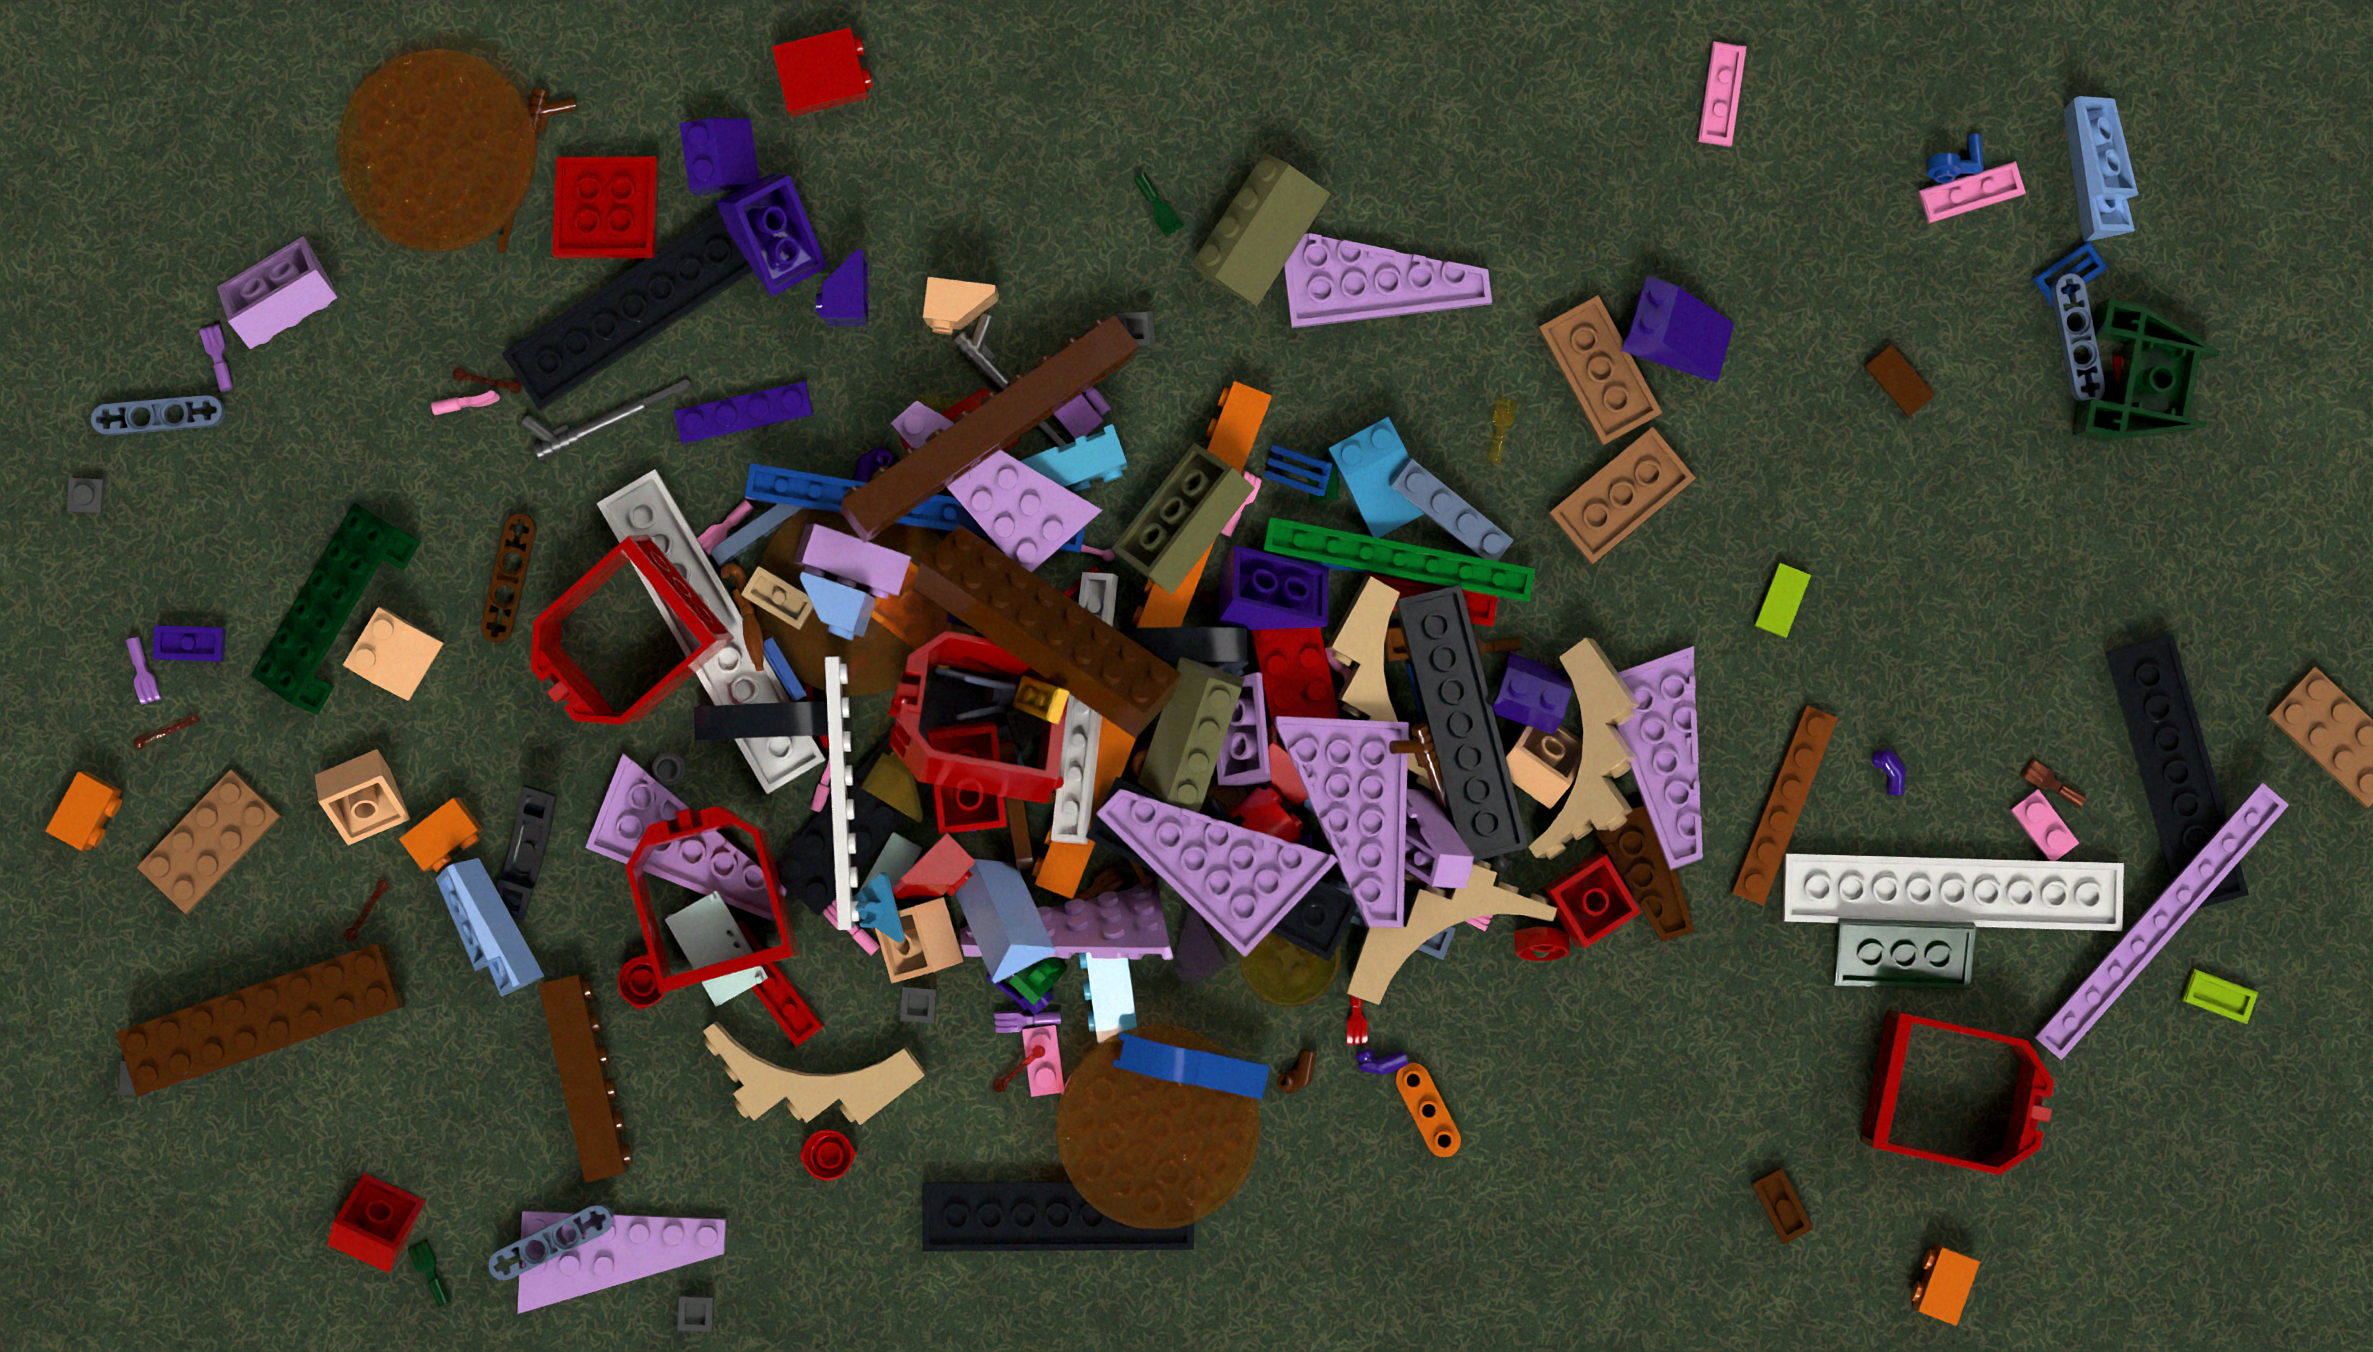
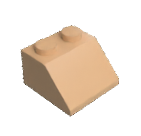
(955, 303)
(393, 653)
(1544, 762)
(361, 797)
(927, 944)

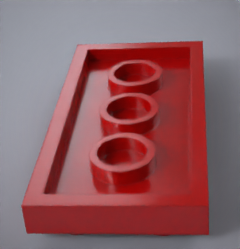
(1295, 673)

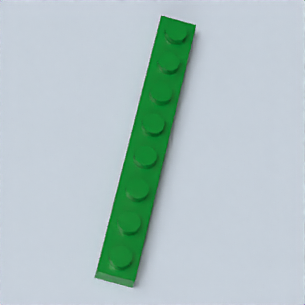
(1398, 559)

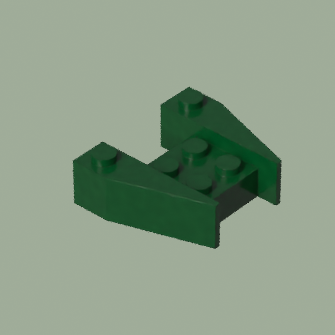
(2154, 379)

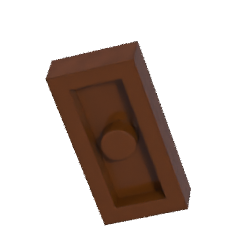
(1781, 1205)

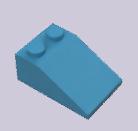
(1366, 468)

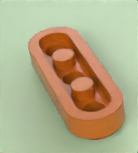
(1416, 1098)

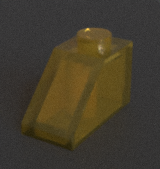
(896, 786)

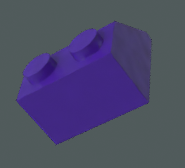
(719, 154)
(846, 293)
(1532, 693)

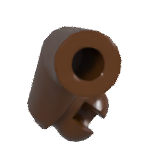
(1299, 1076)

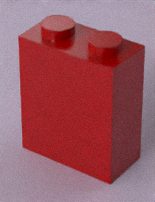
(822, 71)

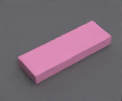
(1722, 94)
(1971, 192)

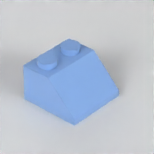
(839, 606)

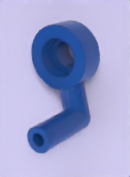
(1947, 166)

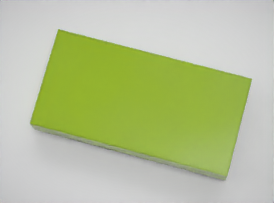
(1782, 600)
(2219, 996)

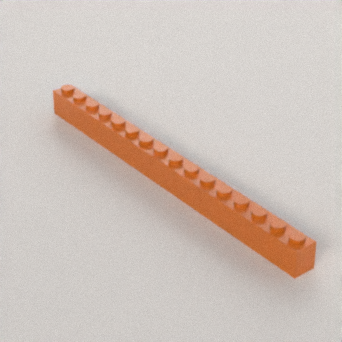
(1231, 442)

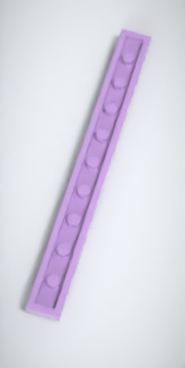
(2161, 920)

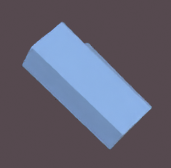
(2100, 167)
(1003, 918)
(487, 926)

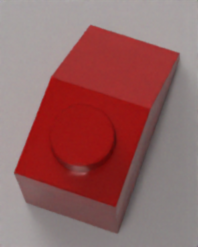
(1283, 774)

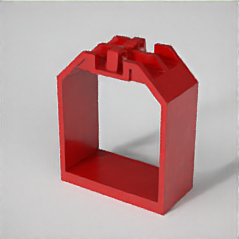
(570, 682)
(962, 771)
(688, 825)
(2022, 1134)

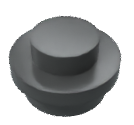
(668, 769)

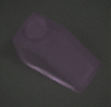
(1197, 951)

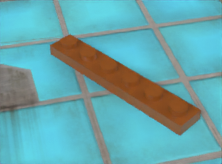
(1784, 805)

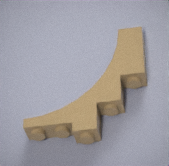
(1361, 641)
(1594, 798)
(1430, 913)
(809, 1094)

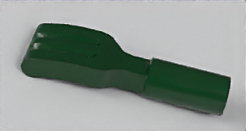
(1162, 213)
(426, 1263)

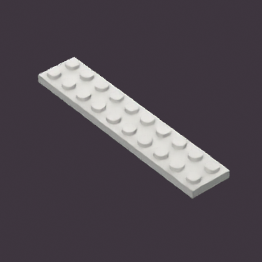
(730, 675)
(1954, 891)

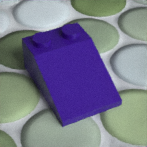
(773, 232)
(1677, 330)
(1271, 591)

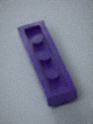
(743, 413)

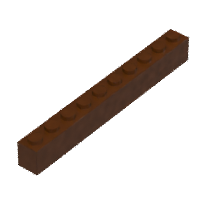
(988, 428)

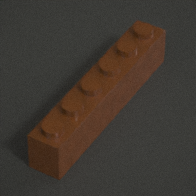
(585, 1078)

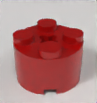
(1263, 814)

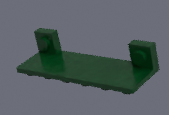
(325, 605)

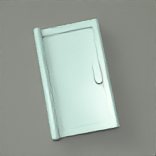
(705, 941)

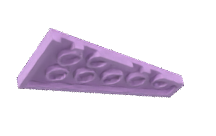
(1357, 281)
(1008, 499)
(1666, 751)
(698, 863)
(626, 1252)

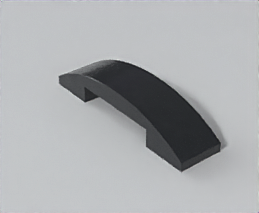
(1193, 643)
(761, 720)
(526, 849)

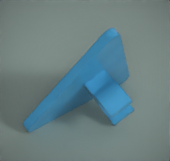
(879, 907)

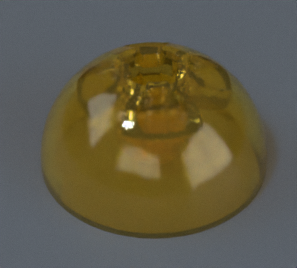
(1286, 984)

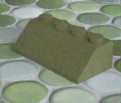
(1260, 229)
(1183, 518)
(1190, 734)

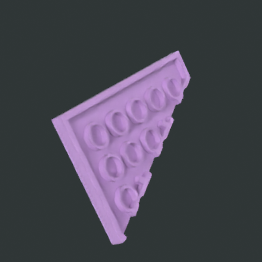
(1359, 802)
(1224, 871)
(1106, 926)

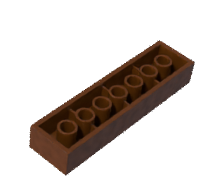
(1047, 630)
(260, 1019)

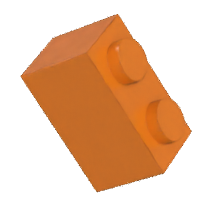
(85, 811)
(441, 835)
(1944, 1284)

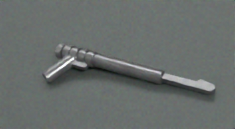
(982, 357)
(564, 437)

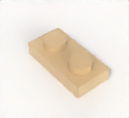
(778, 598)

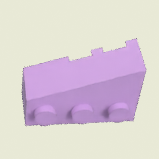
(851, 560)
(1433, 845)

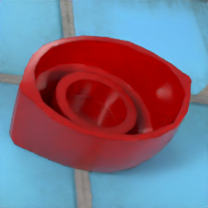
(1542, 940)
(638, 983)
(827, 1155)

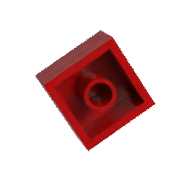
(1591, 900)

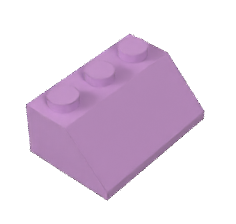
(276, 293)
(1245, 747)

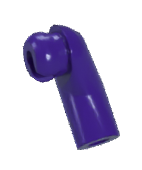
(871, 462)
(1893, 767)
(1383, 1065)

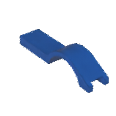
(1192, 1066)

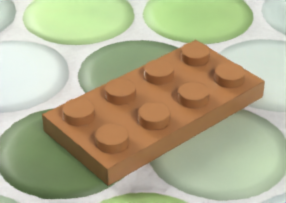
(1598, 371)
(1622, 495)
(2330, 732)
(209, 841)

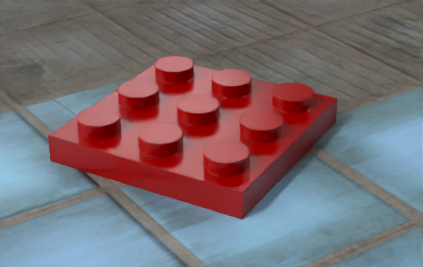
(605, 207)

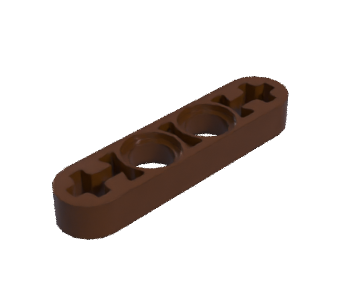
(502, 577)
(1017, 814)

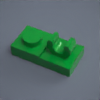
(1038, 978)

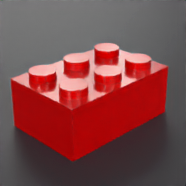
(959, 808)

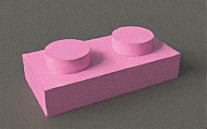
(2044, 826)
(1045, 1072)

